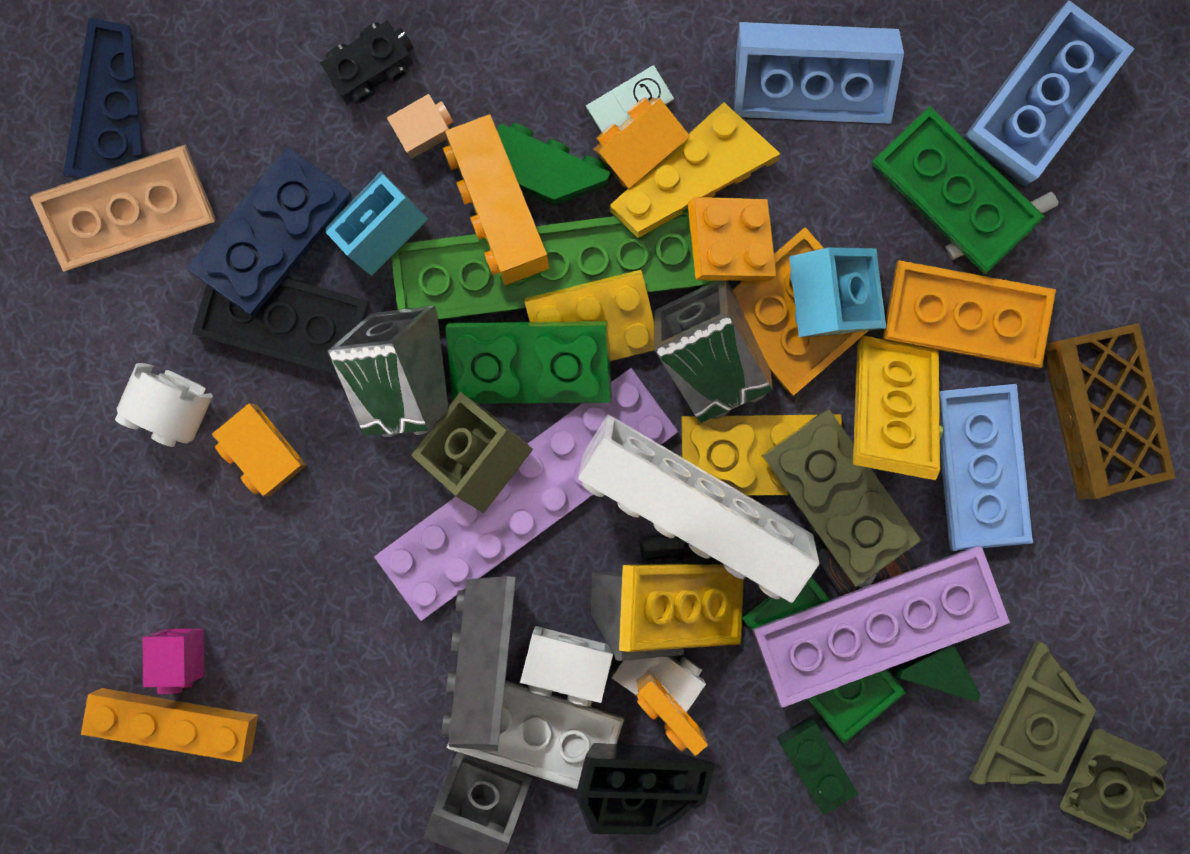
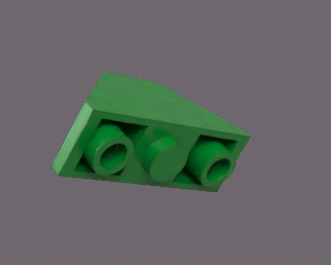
(548, 168)

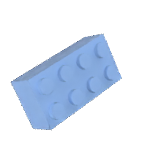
(1048, 94)

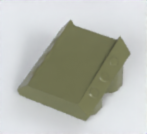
(1115, 784)

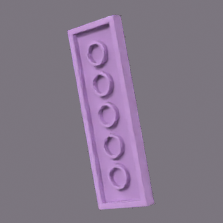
(880, 626)

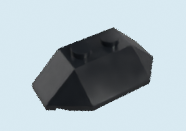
(639, 788)

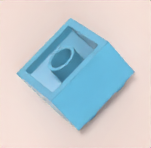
(837, 291)

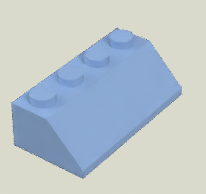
(817, 72)

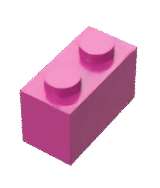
(173, 659)

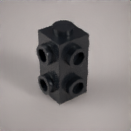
(368, 62)

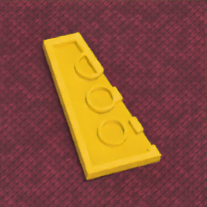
(714, 156)

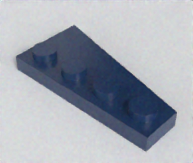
(106, 106)

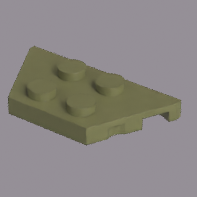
(1037, 726)

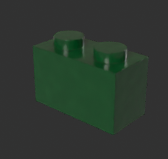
(817, 765)

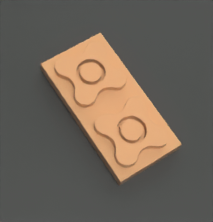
(123, 208)

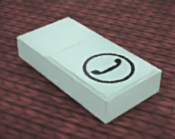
(614, 105)

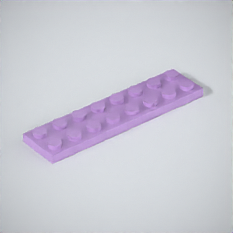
(465, 543)

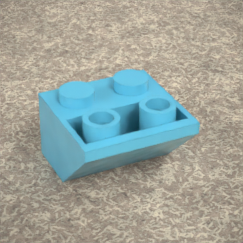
(375, 224)

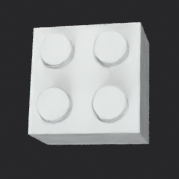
(566, 666)

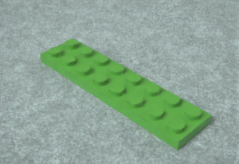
(460, 285)

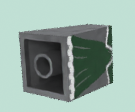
(711, 351)
(394, 371)

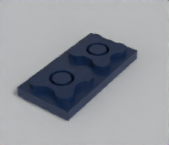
(269, 232)

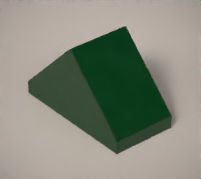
(940, 671)

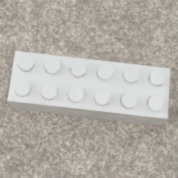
(698, 509)

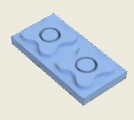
(984, 468)

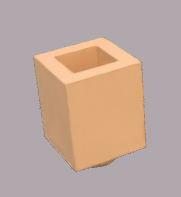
(421, 125)

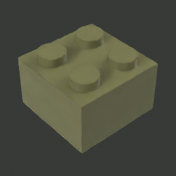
(472, 453)

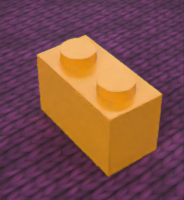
(640, 141)
(258, 451)

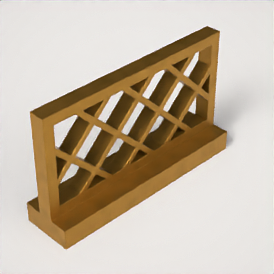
(1080, 426)

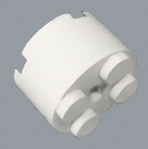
(163, 405)

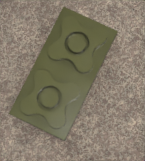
(841, 499)

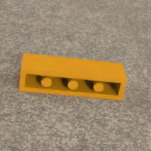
(497, 200)
(169, 724)

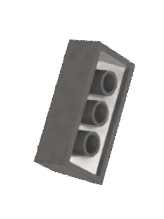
(481, 663)

